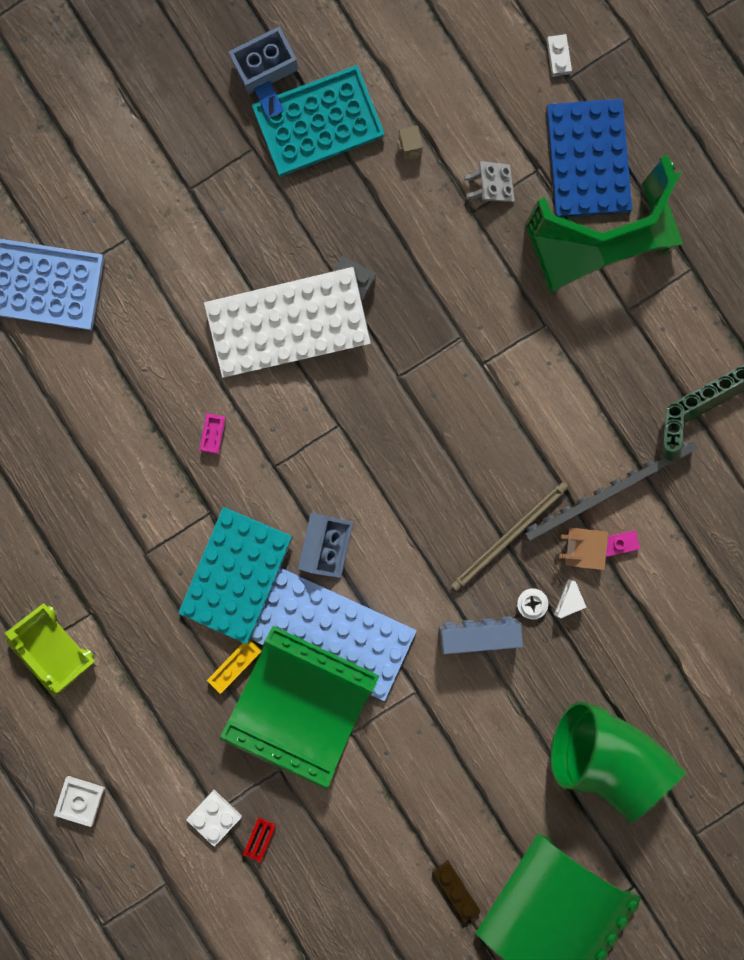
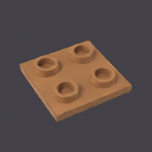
(586, 548)

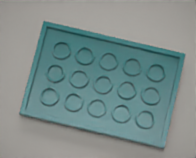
(320, 121)
(235, 575)

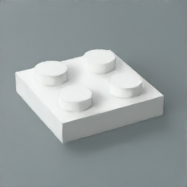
(79, 801)
(214, 817)

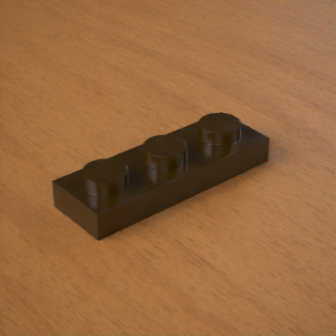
(456, 891)

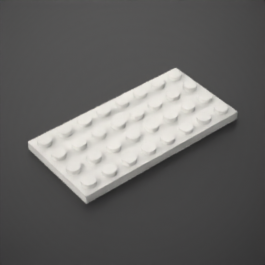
(287, 322)

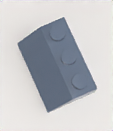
(325, 545)

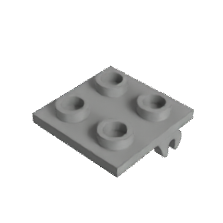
(495, 180)

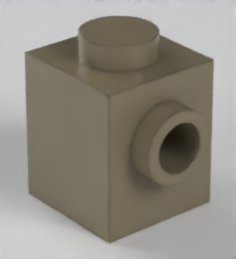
(410, 142)

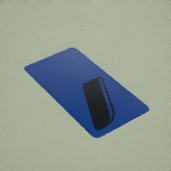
(268, 99)

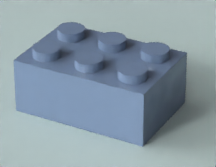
(263, 60)

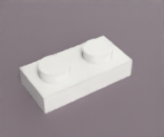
(559, 55)

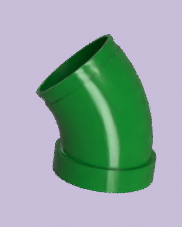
(611, 760)

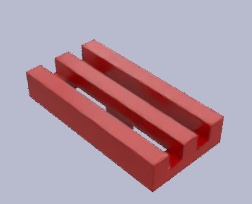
(253, 855)

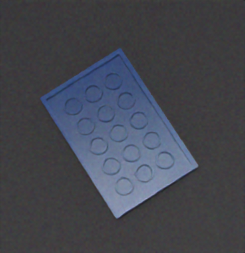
(589, 158)

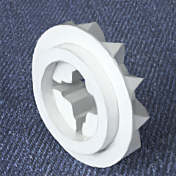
(539, 609)

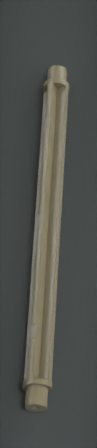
(510, 536)

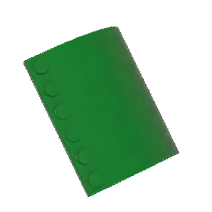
(299, 707)
(556, 910)

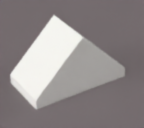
(570, 601)

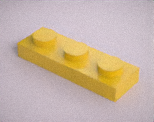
(233, 666)

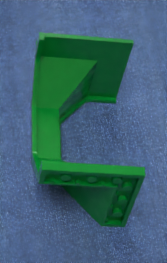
(573, 251)

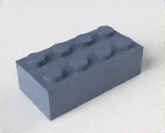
(480, 635)

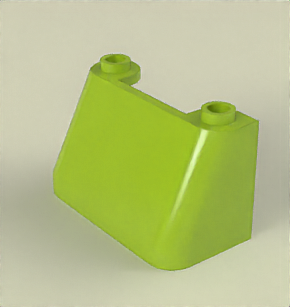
(48, 650)

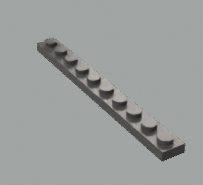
(601, 494)

